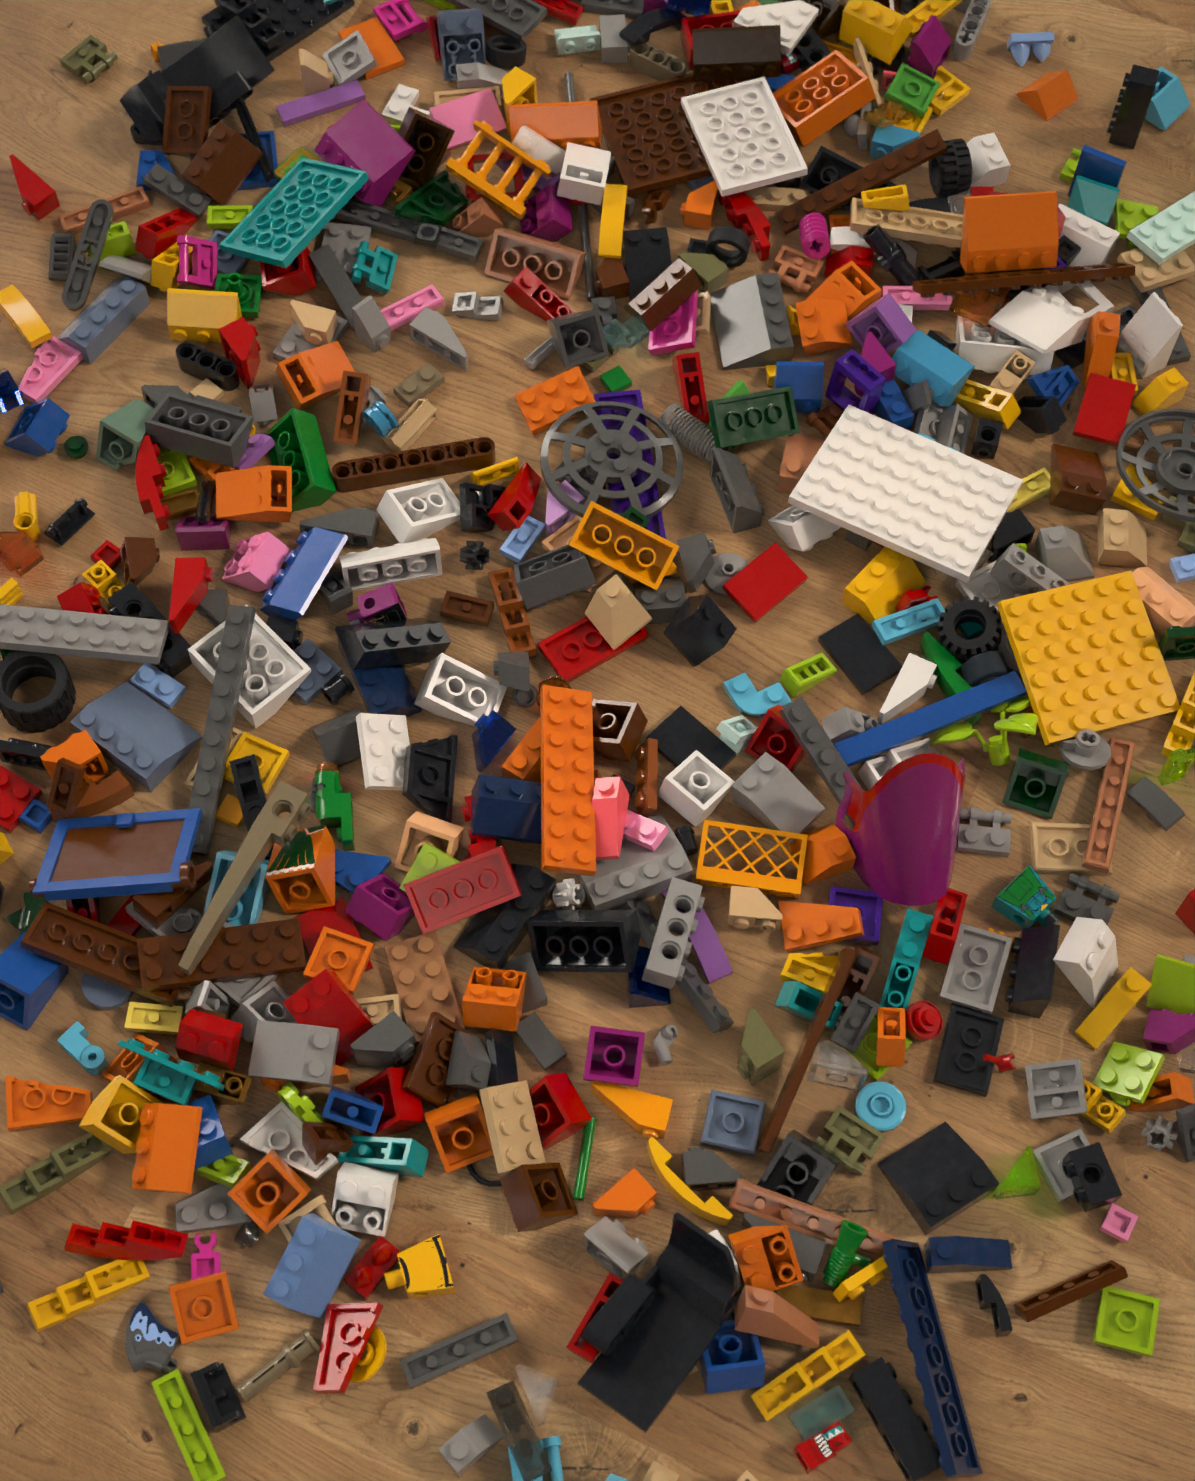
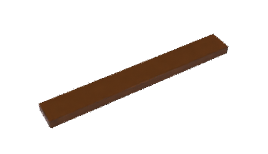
(806, 1050)

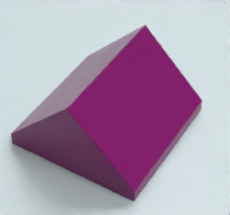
(205, 536)

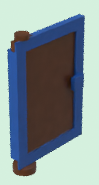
(119, 855)

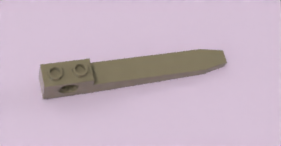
(262, 835)

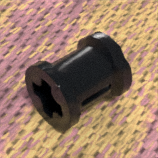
(337, 689)

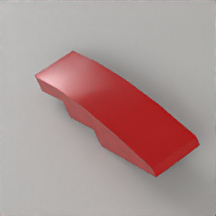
(123, 1243)

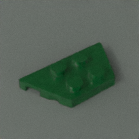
(433, 202)

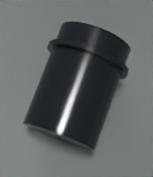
(686, 837)

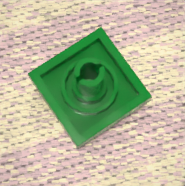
(248, 289)

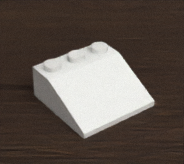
(1042, 321)

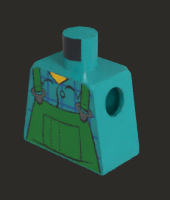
(1026, 900)

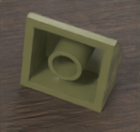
(759, 1050)

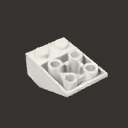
(584, 173)
(1150, 336)

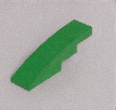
(947, 670)

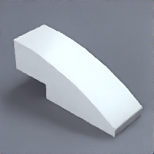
(876, 768)

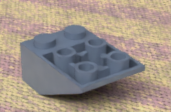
(460, 39)

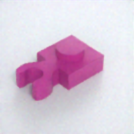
(206, 1261)

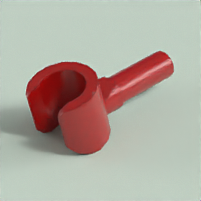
(1003, 1062)

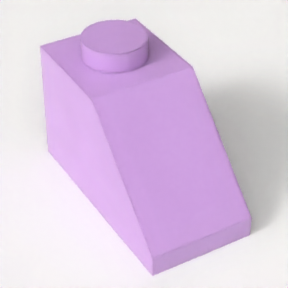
(557, 514)

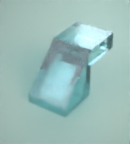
(625, 334)

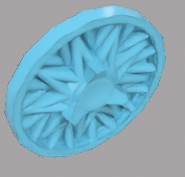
(881, 1106)

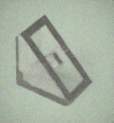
(538, 1390)

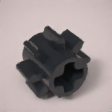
(474, 555)

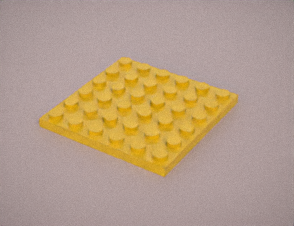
(1088, 657)

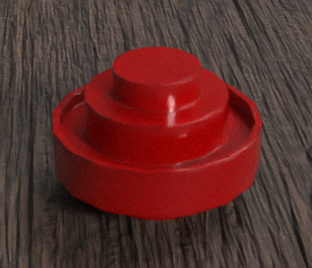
(923, 1020)

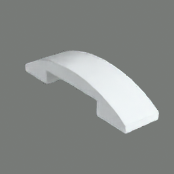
(842, 237)

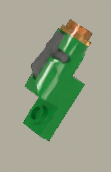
(332, 805)

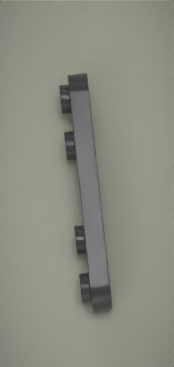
(80, 276)

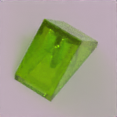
(1022, 1178)

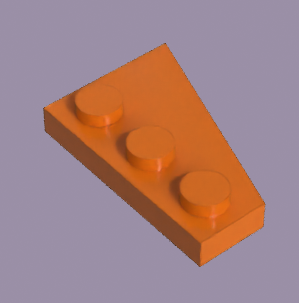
(818, 924)

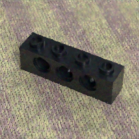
(810, 49)
(131, 600)

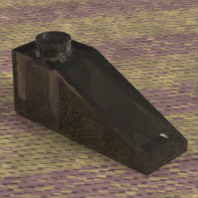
(518, 1431)

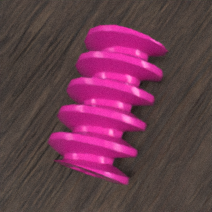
(814, 236)

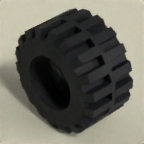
(952, 170)
(964, 612)

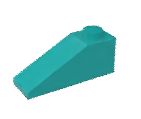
(387, 1153)

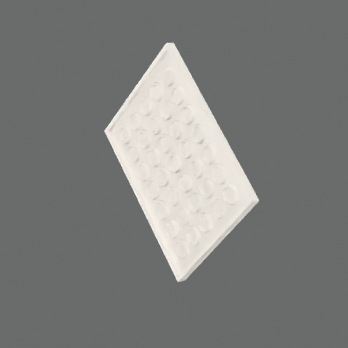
(906, 492)

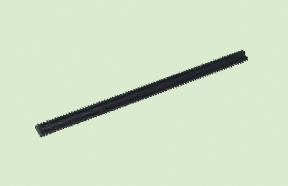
(250, 129)

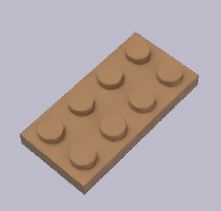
(422, 981)

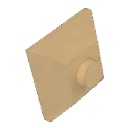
(616, 612)

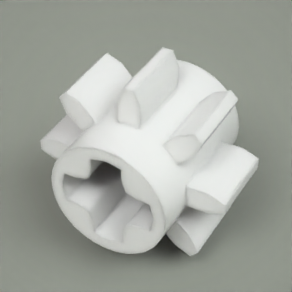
(568, 894)

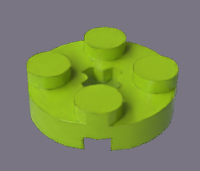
(300, 1106)

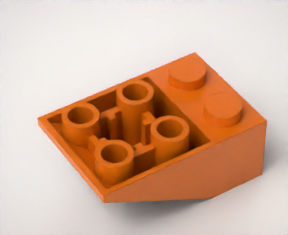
(850, 285)
(314, 374)
(255, 494)

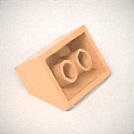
(1162, 602)

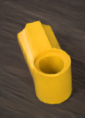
(27, 515)

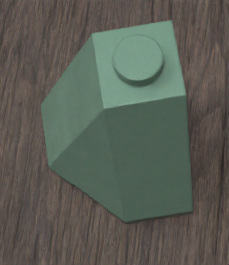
(122, 434)

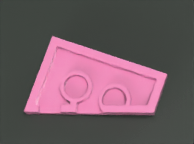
(51, 365)

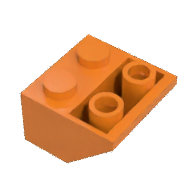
(81, 750)
(494, 999)
(766, 1257)

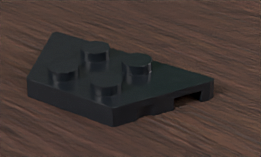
(431, 776)

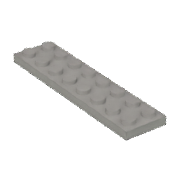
(82, 634)

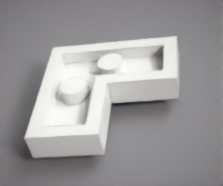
(399, 104)

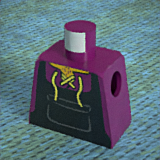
(379, 606)

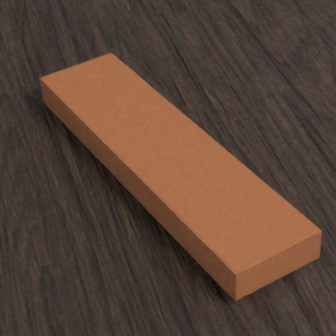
(122, 204)

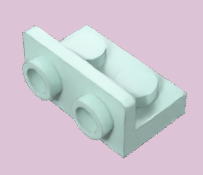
(577, 39)

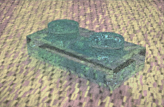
(821, 1413)

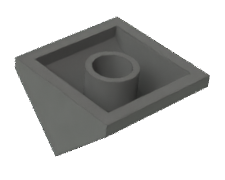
(339, 738)

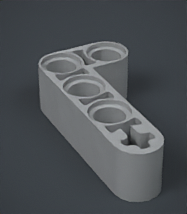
(970, 29)

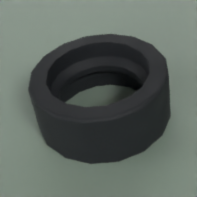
(505, 51)
(730, 236)

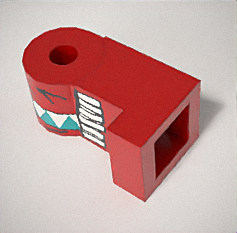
(822, 1447)

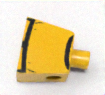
(422, 1270)

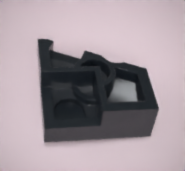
(475, 505)

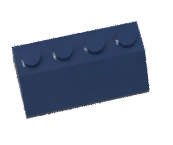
(384, 689)
(506, 809)

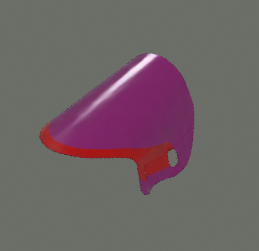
(906, 828)

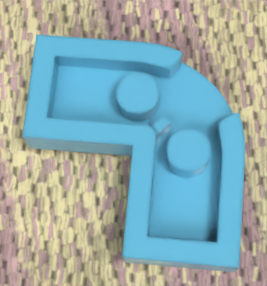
(754, 703)

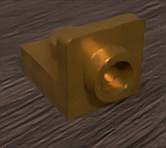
(400, 192)

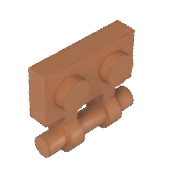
(798, 264)

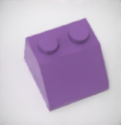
(885, 321)

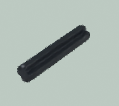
(205, 502)

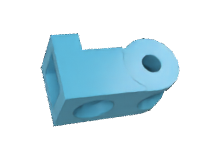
(86, 1055)

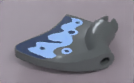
(150, 1342)

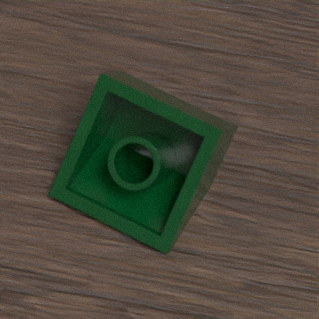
(1035, 783)

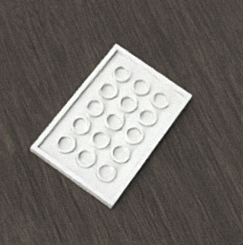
(743, 136)

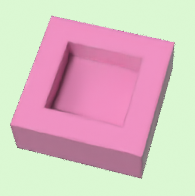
(1118, 1223)

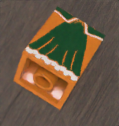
(304, 871)

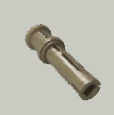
(290, 1357)

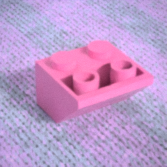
(255, 562)

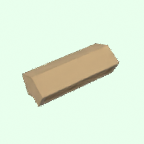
(411, 425)

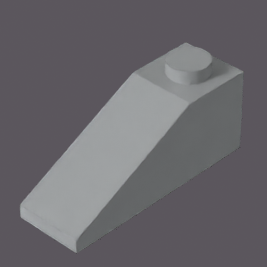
(479, 75)
(435, 334)

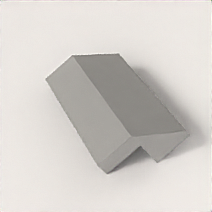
(945, 426)

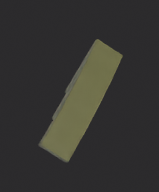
(53, 1172)

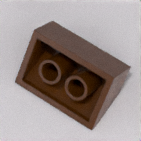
(221, 164)
(664, 294)

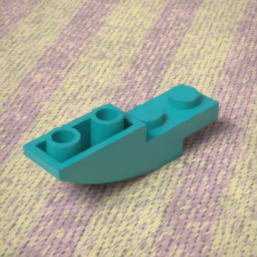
(906, 960)

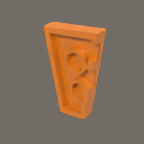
(43, 1105)

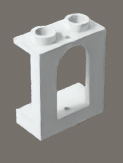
(1089, 289)

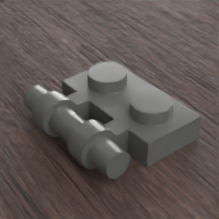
(1074, 904)

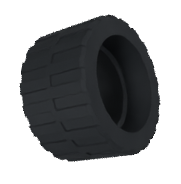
(46, 712)

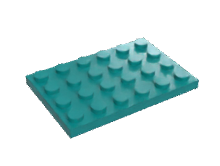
(294, 212)

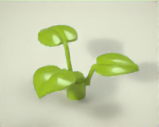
(998, 744)

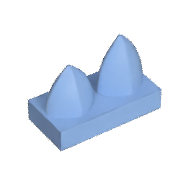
(1022, 43)

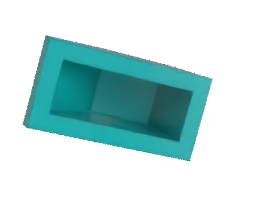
(803, 1001)

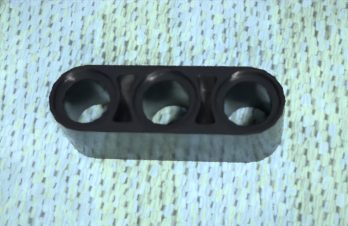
(206, 364)

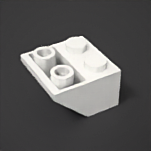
(364, 1198)

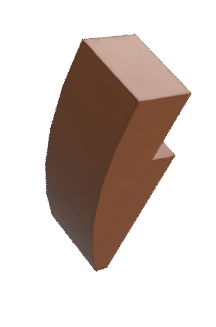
(100, 797)

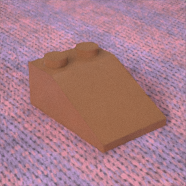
(797, 456)

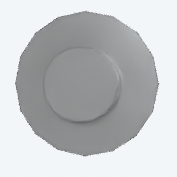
(1086, 750)

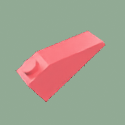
(610, 806)

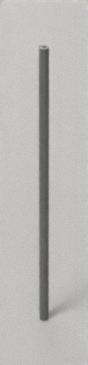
(582, 211)

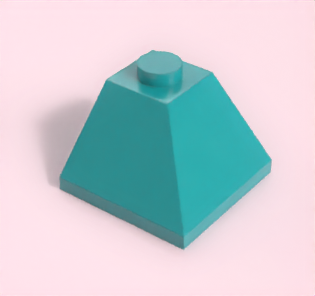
(1093, 199)

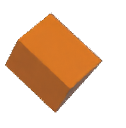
(1050, 94)

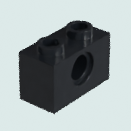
(1093, 1161)

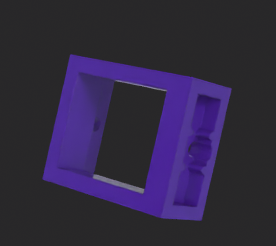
(871, 383)

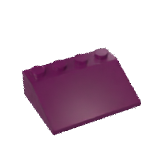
(368, 144)

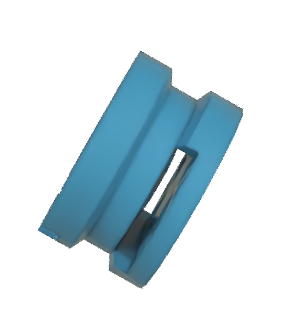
(380, 418)

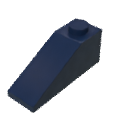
(966, 1254)

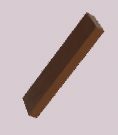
(1070, 1290)

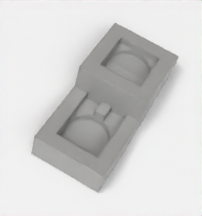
(475, 307)

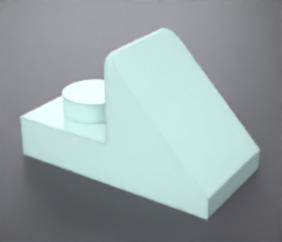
(736, 732)

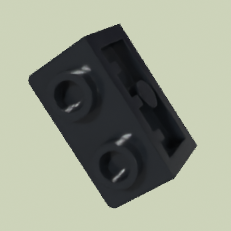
(23, 753)

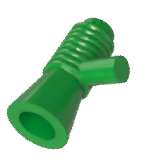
(843, 1254)

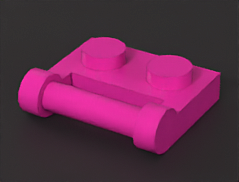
(394, 20)
(203, 262)

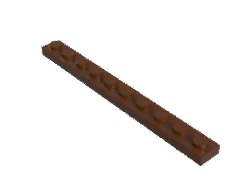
(1015, 280)

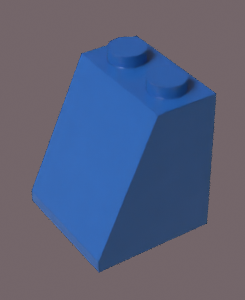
(26, 983)

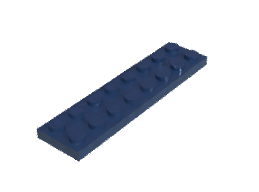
(932, 1359)

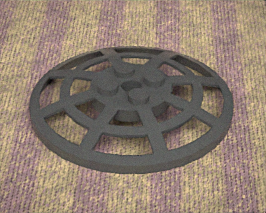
(1168, 464)
(609, 469)

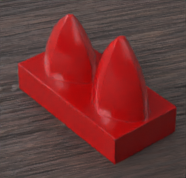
(371, 1268)

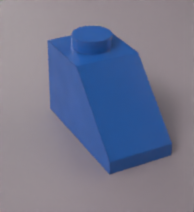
(352, 1109)

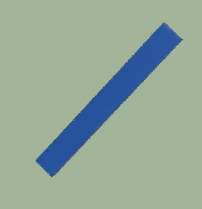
(930, 718)

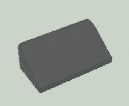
(534, 992)

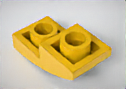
(103, 579)
(1101, 1110)

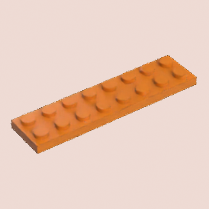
(567, 781)

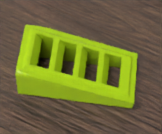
(796, 684)

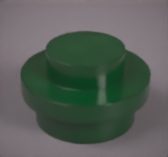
(76, 447)

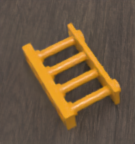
(478, 179)

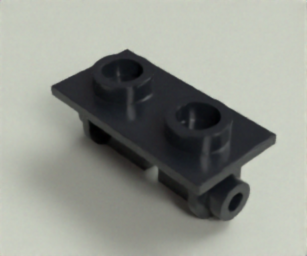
(69, 522)

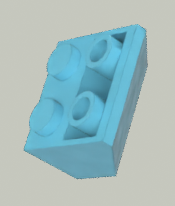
(1167, 101)

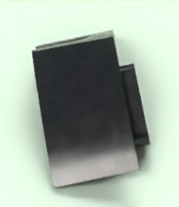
(224, 62)
(660, 1324)

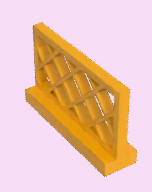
(765, 883)

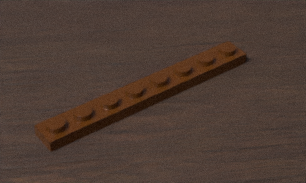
(864, 179)

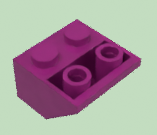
(929, 47)
(547, 215)

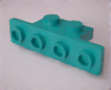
(168, 1078)

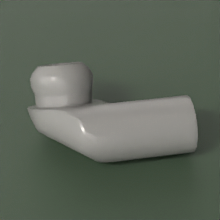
(662, 1043)

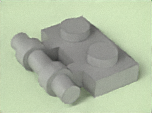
(984, 839)

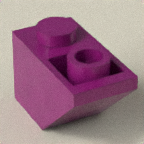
(1169, 1031)

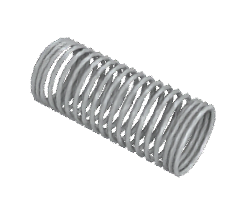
(666, 414)

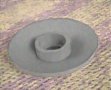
(718, 576)

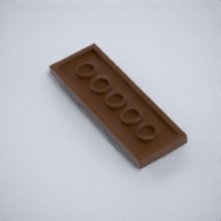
(90, 949)
(233, 955)

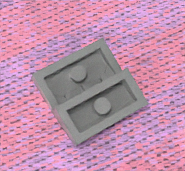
(127, 267)
(1056, 1089)

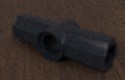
(891, 256)

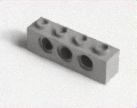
(1024, 573)
(658, 968)

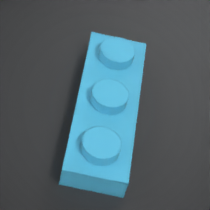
(908, 621)

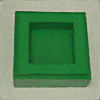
(615, 380)

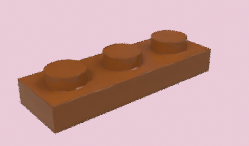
(646, 777)

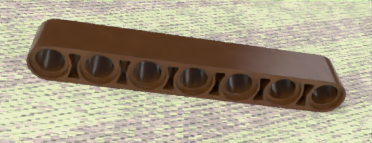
(403, 465)

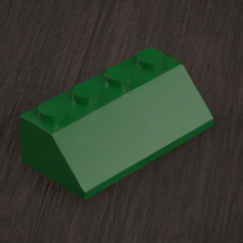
(302, 447)

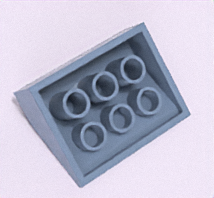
(136, 734)

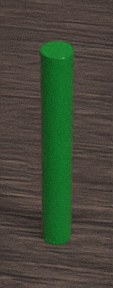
(584, 1160)

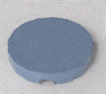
(104, 994)

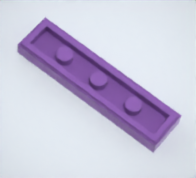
(320, 103)

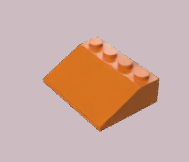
(823, 97)
(1009, 232)

